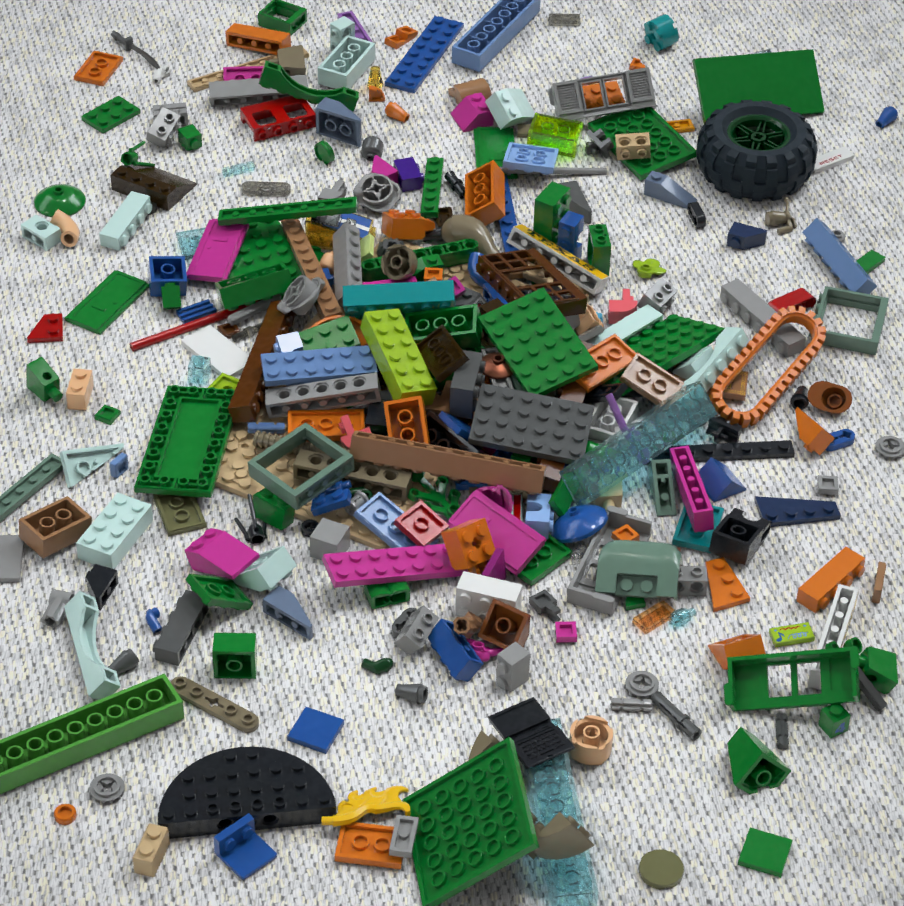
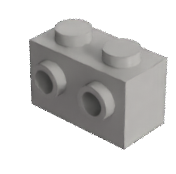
(163, 128)
(659, 296)

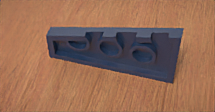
(795, 511)

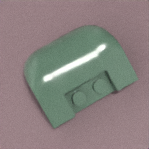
(639, 569)

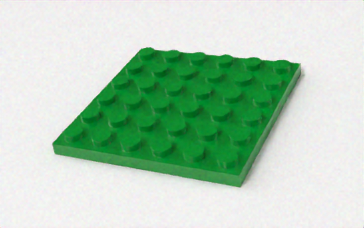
(471, 823)

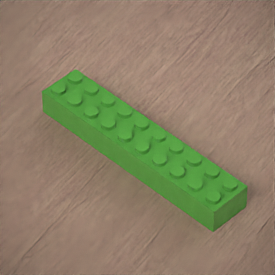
(88, 731)

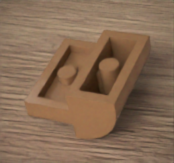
(464, 89)

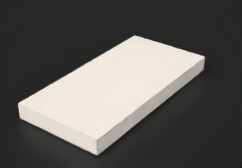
(223, 353)

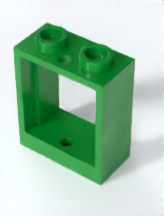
(296, 14)
(599, 248)

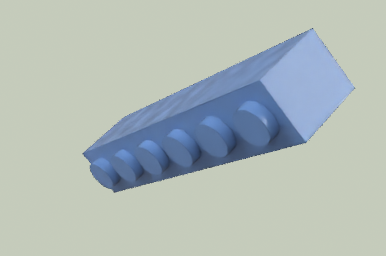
(838, 258)

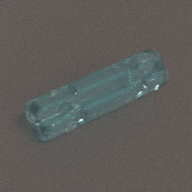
(238, 169)

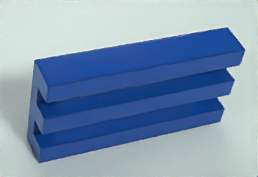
(196, 311)

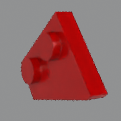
(47, 329)

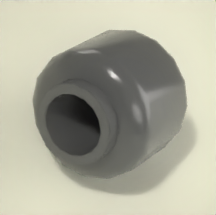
(372, 146)

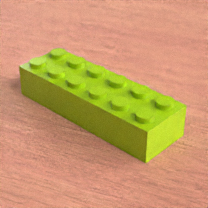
(397, 355)

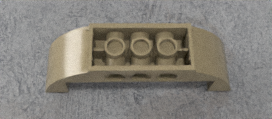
(560, 836)

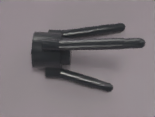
(255, 533)

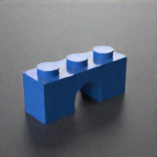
(569, 230)

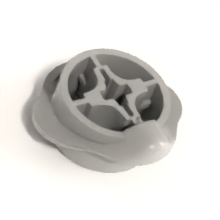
(377, 192)
(301, 295)

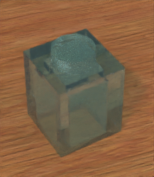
(199, 370)

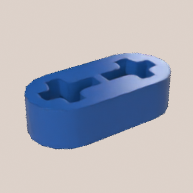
(842, 439)

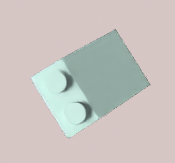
(509, 107)
(267, 570)

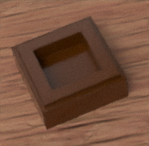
(228, 330)

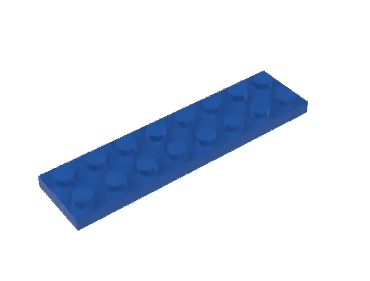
(424, 54)

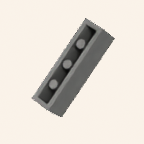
(180, 629)

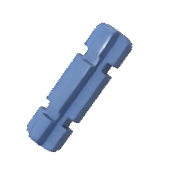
(267, 427)

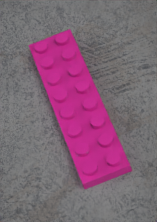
(389, 565)

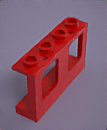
(278, 109)

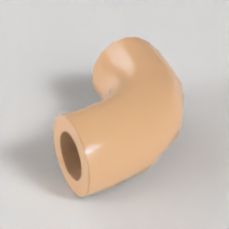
(68, 227)

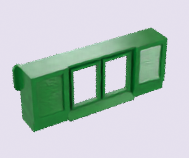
(749, 680)

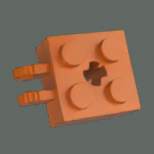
(405, 224)
(469, 545)

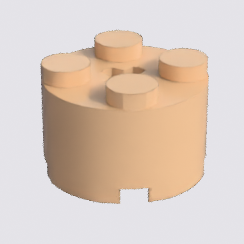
(591, 740)

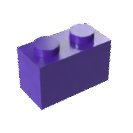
(408, 174)

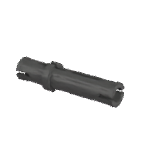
(681, 720)

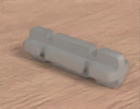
(631, 704)

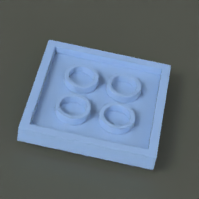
(530, 158)

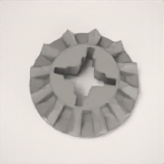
(894, 442)
(635, 679)
(107, 780)

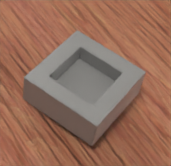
(827, 485)

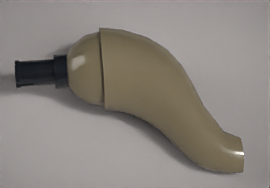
(464, 227)

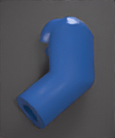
(151, 619)

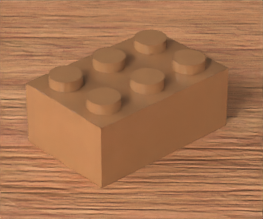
(54, 526)

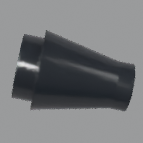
(800, 398)

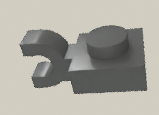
(545, 602)

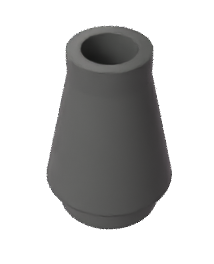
(124, 662)
(413, 692)

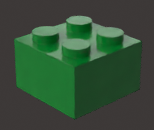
(235, 655)

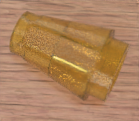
(375, 77)

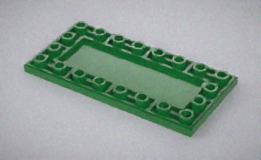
(775, 76)
(187, 442)

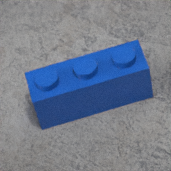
(454, 651)

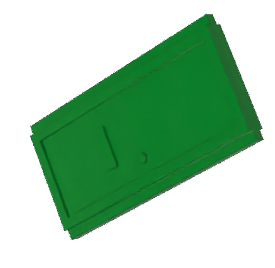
(492, 145)
(107, 302)

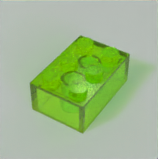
(556, 133)

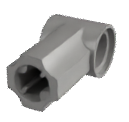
(55, 610)

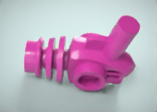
(483, 651)

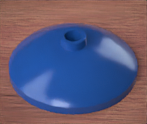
(579, 523)

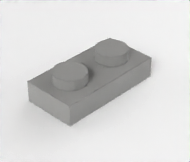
(403, 836)

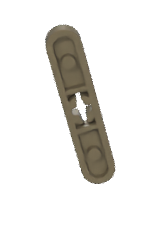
(225, 711)

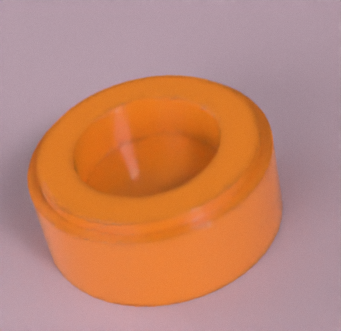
(65, 814)

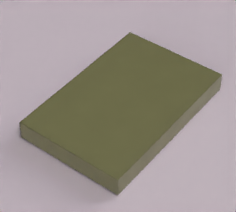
(179, 513)

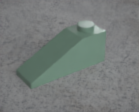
(662, 487)

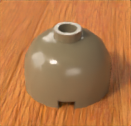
(399, 262)

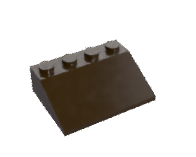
(161, 186)

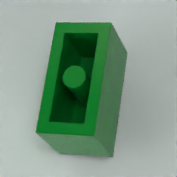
(272, 509)

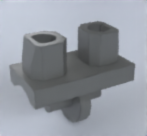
(596, 144)

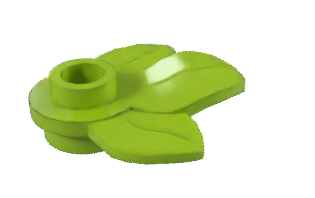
(648, 268)

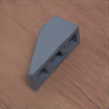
(667, 190)
(285, 608)

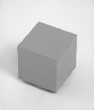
(329, 538)

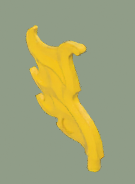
(366, 803)

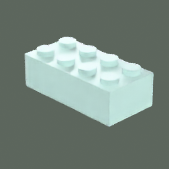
(346, 63)
(114, 531)

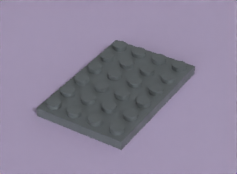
(531, 424)

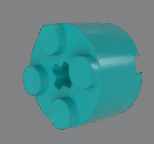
(661, 32)

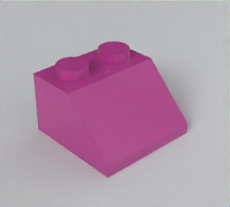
(472, 113)

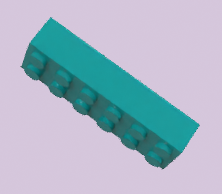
(405, 296)

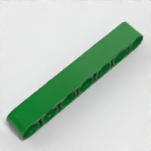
(450, 253)

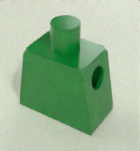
(43, 380)
(879, 668)

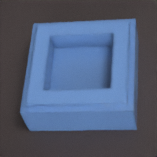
(119, 465)

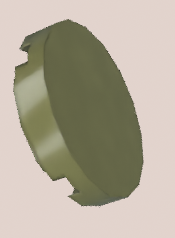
(661, 869)

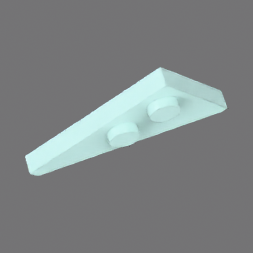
(83, 461)

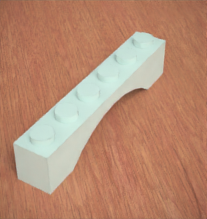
(727, 347)
(82, 618)

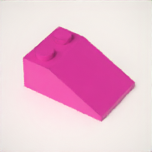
(220, 554)

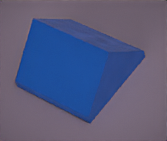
(719, 480)

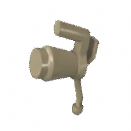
(776, 218)

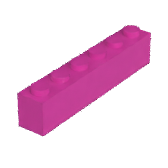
(691, 489)

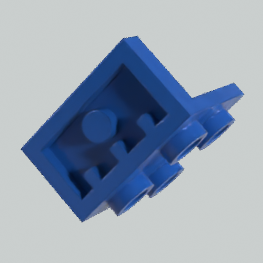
(242, 848)

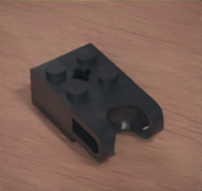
(738, 537)

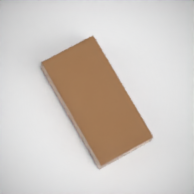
(879, 582)

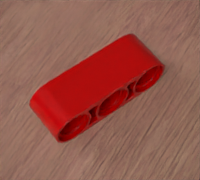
(796, 298)

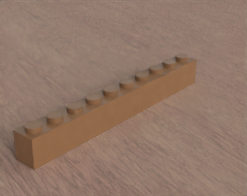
(310, 267)
(447, 462)

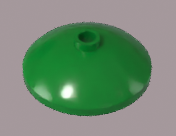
(61, 197)

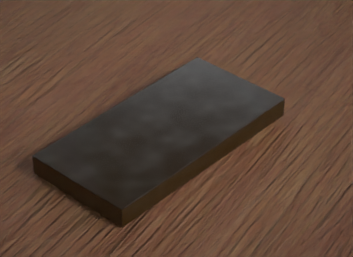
(441, 353)

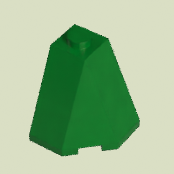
(754, 763)

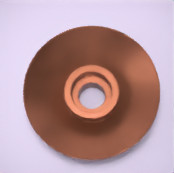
(496, 366)

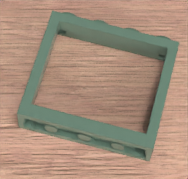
(855, 300)
(315, 485)

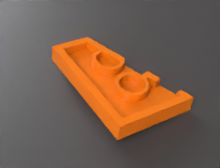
(724, 585)

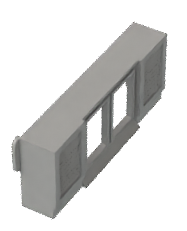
(570, 101)
(581, 589)

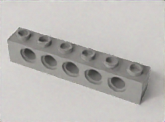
(323, 395)

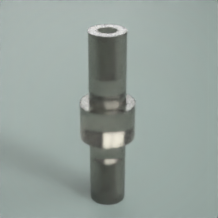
(247, 332)

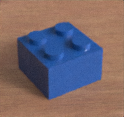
(166, 270)

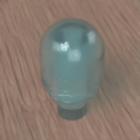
(681, 616)

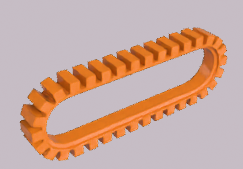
(777, 320)

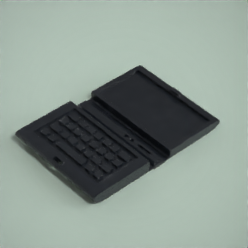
(532, 732)

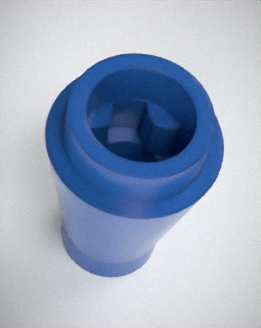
(887, 116)

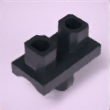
(723, 431)

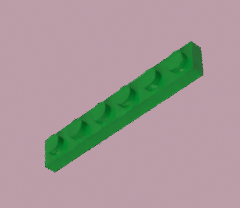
(432, 187)

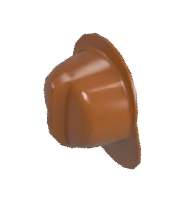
(829, 397)

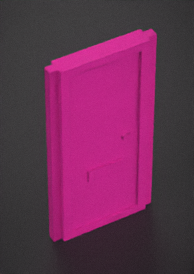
(217, 251)
(506, 530)

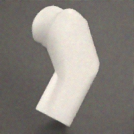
(161, 73)

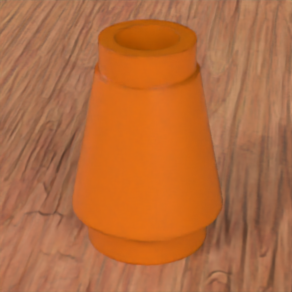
(394, 111)

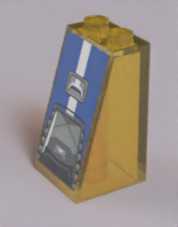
(321, 228)

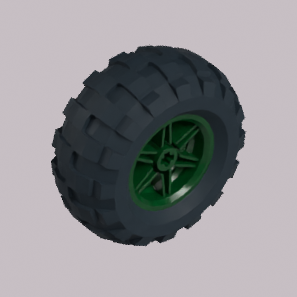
(756, 150)

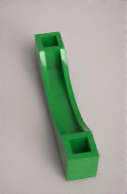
(275, 77)

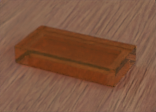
(653, 617)

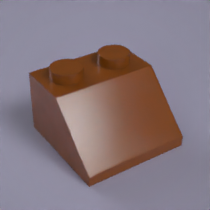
(505, 625)

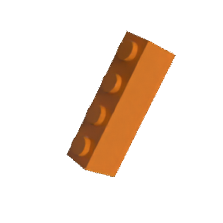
(257, 38)
(822, 586)

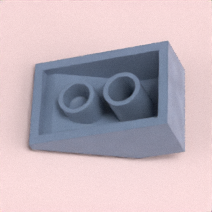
(338, 122)

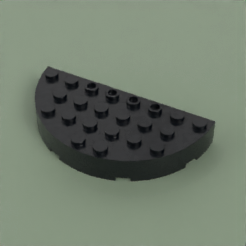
(243, 780)

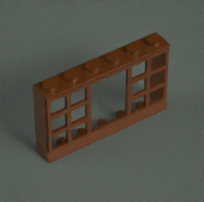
(492, 267)

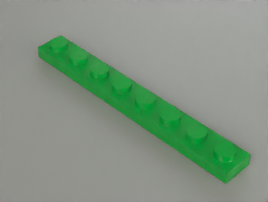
(287, 211)

